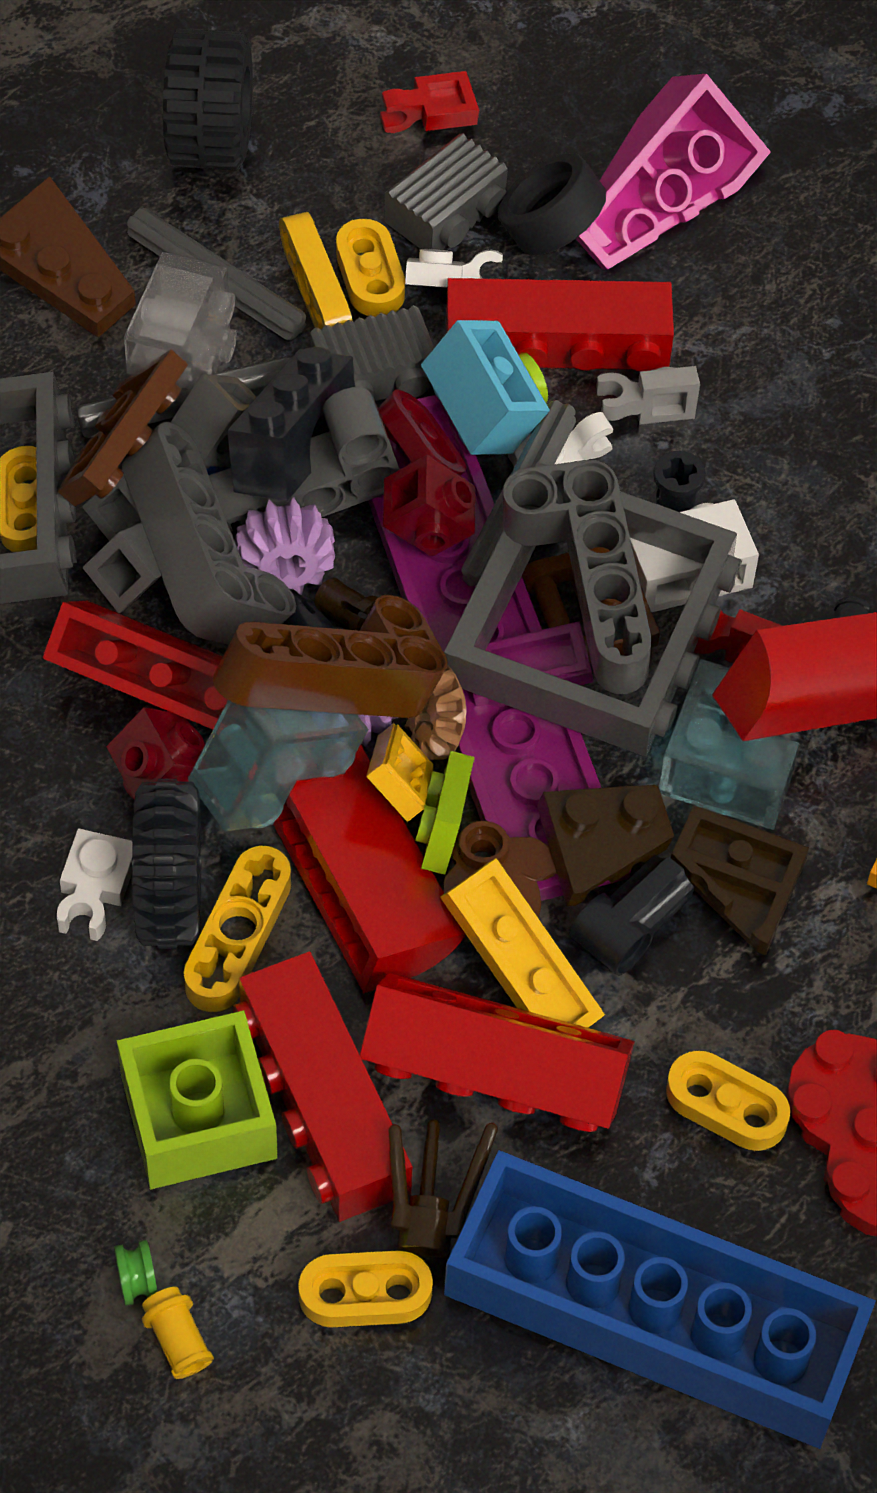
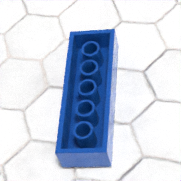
(658, 1298)

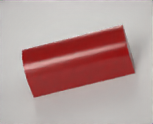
(803, 678)
(367, 876)

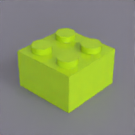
(197, 1099)

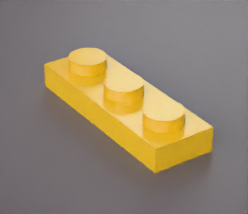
(519, 947)

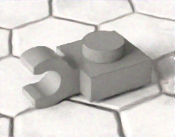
(656, 398)

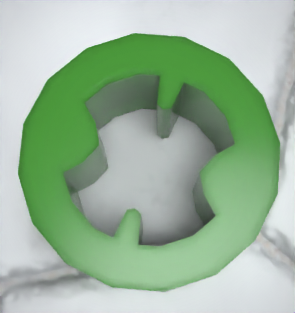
(135, 1272)

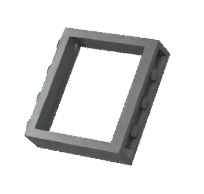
(44, 570)
(568, 702)

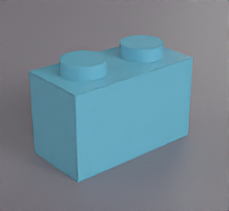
(484, 387)

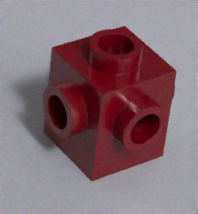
(429, 506)
(155, 748)

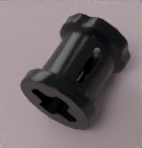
(678, 480)

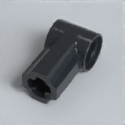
(623, 925)

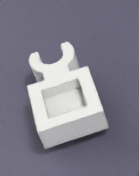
(94, 875)

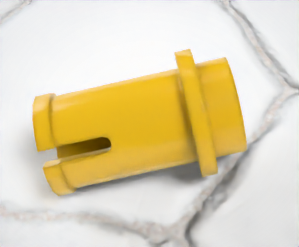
(176, 1331)

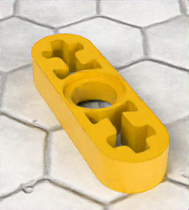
(313, 271)
(239, 954)

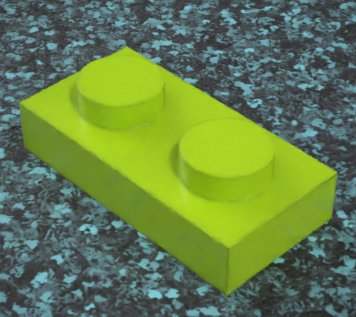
(444, 811)

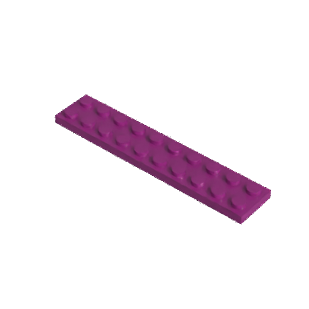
(511, 749)

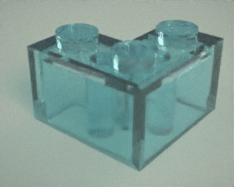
(261, 755)
(718, 770)

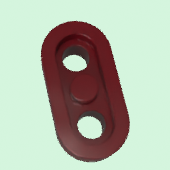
(417, 431)

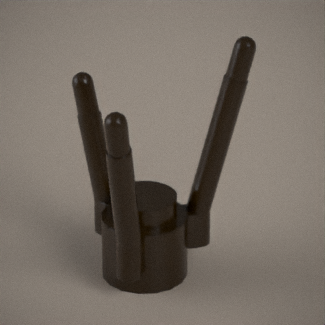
(425, 1223)

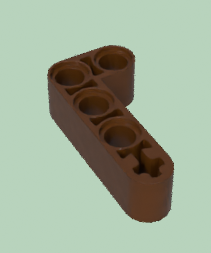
(372, 671)

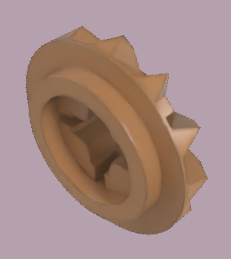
(442, 719)

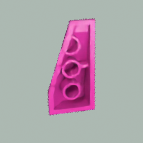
(672, 164)

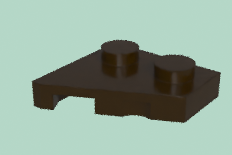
(602, 834)
(740, 872)

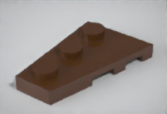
(61, 260)
(123, 428)

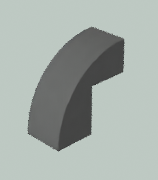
(126, 562)

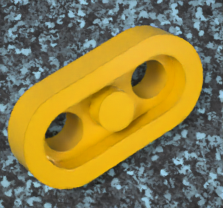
(376, 277)
(18, 499)
(730, 1099)
(364, 1284)

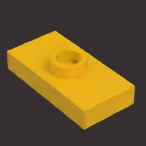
(400, 771)

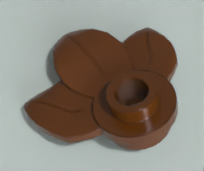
(522, 858)

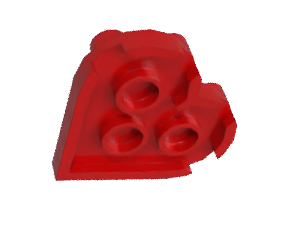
(836, 1107)

